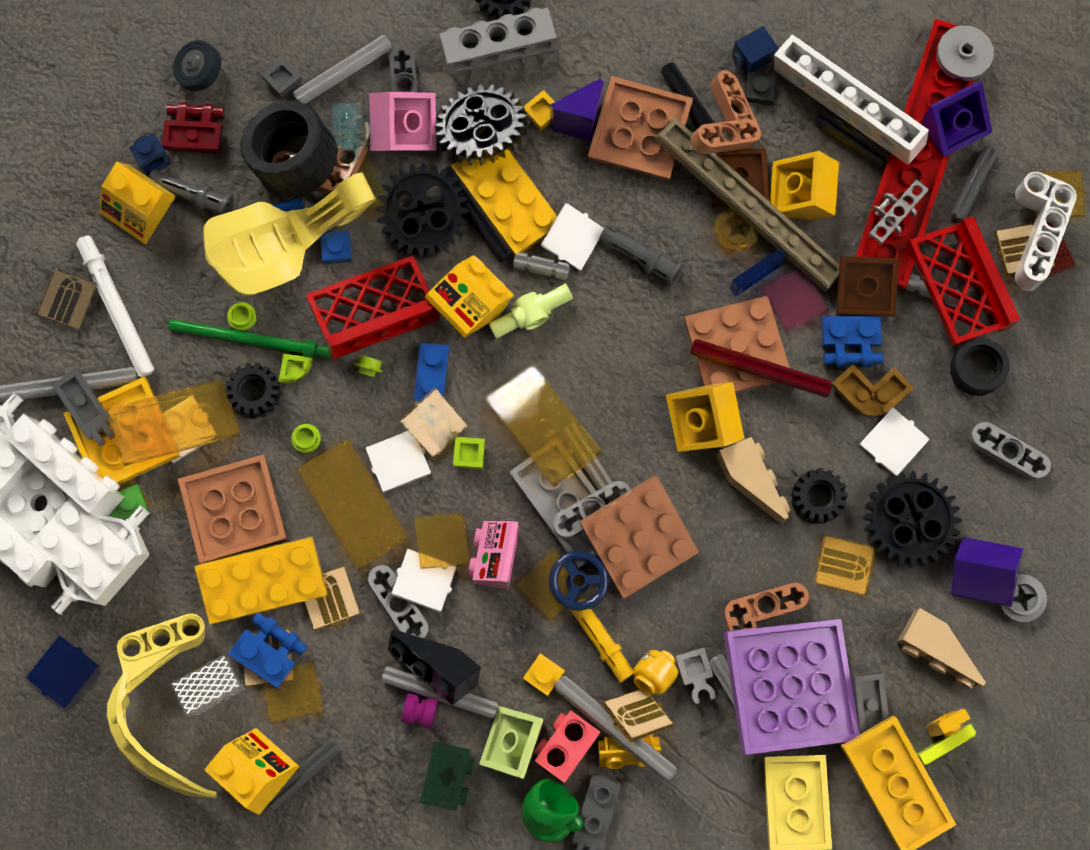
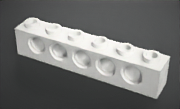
(850, 99)

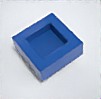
(336, 247)

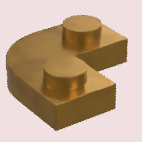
(870, 398)

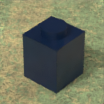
(754, 50)

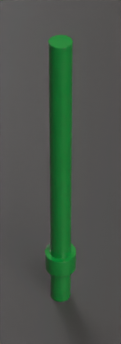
(307, 348)

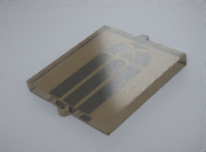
(66, 299)

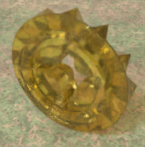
(723, 231)

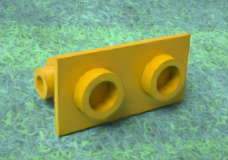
(616, 756)

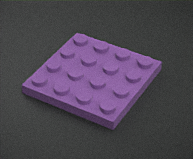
(791, 686)

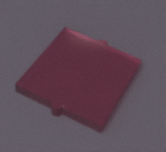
(794, 299)

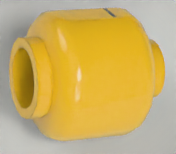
(655, 672)

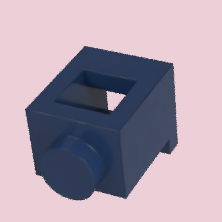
(147, 150)

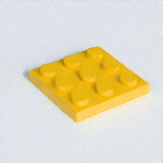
(108, 456)

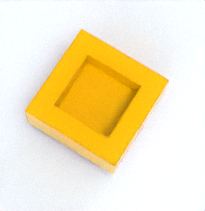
(539, 110)
(543, 674)

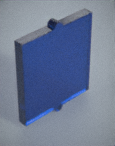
(62, 671)

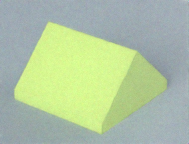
(511, 742)

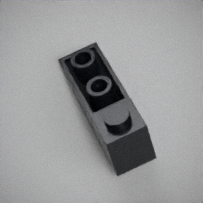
(439, 665)

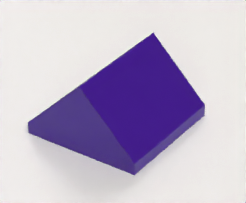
(578, 111)
(958, 119)
(986, 571)

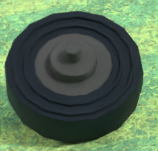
(197, 65)

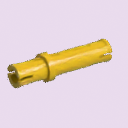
(609, 651)

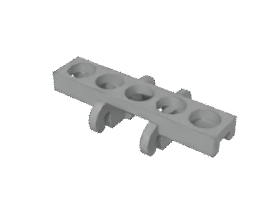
(888, 224)

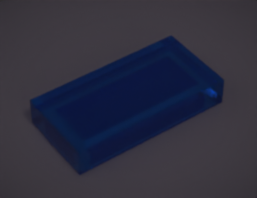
(757, 272)

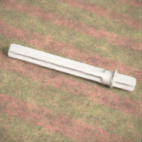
(95, 264)

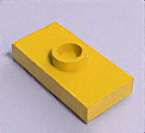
(948, 723)

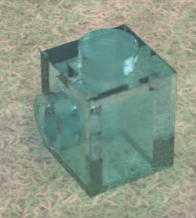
(349, 126)

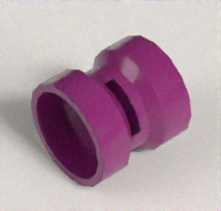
(420, 711)

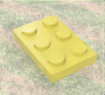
(797, 802)

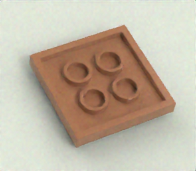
(630, 123)
(742, 328)
(232, 509)
(639, 536)

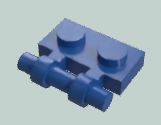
(851, 332)
(262, 658)

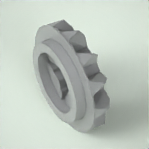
(1034, 606)

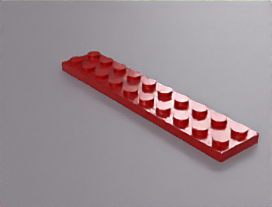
(927, 167)

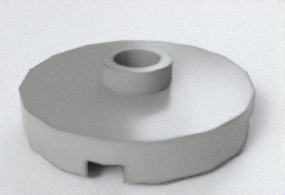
(957, 63)

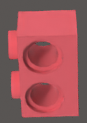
(572, 750)

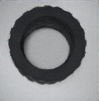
(273, 128)

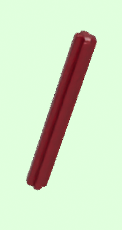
(761, 368)

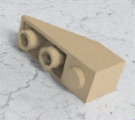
(747, 473)
(935, 642)

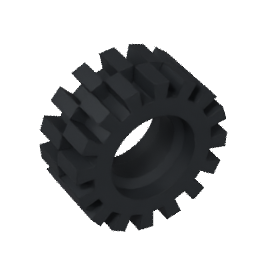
(241, 378)
(826, 480)

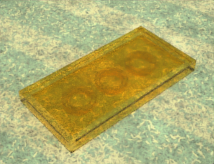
(172, 422)
(544, 426)
(353, 503)

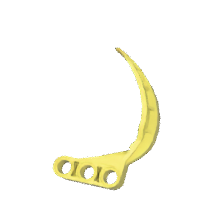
(267, 246)
(135, 671)

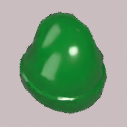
(550, 811)

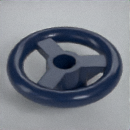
(566, 562)

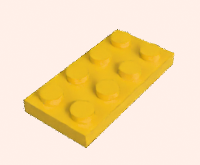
(508, 200)
(261, 580)
(898, 785)

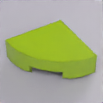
(294, 368)

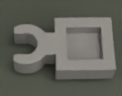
(694, 670)

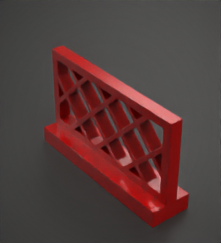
(985, 276)
(376, 329)

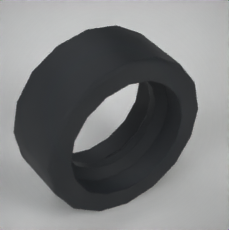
(989, 347)

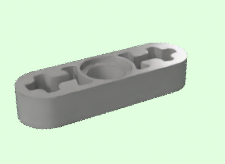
(1025, 468)
(568, 513)
(379, 590)

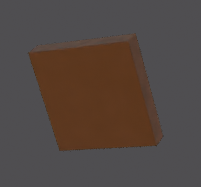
(751, 166)
(867, 286)

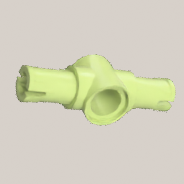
(530, 311)

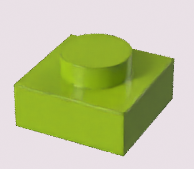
(469, 453)

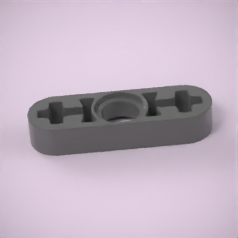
(410, 65)

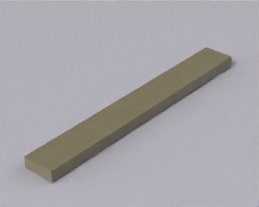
(750, 206)

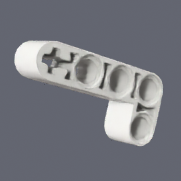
(1043, 235)

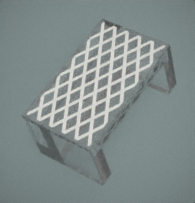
(208, 686)

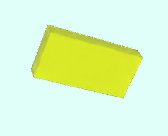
(946, 744)

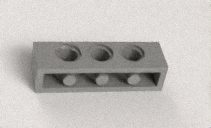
(488, 52)

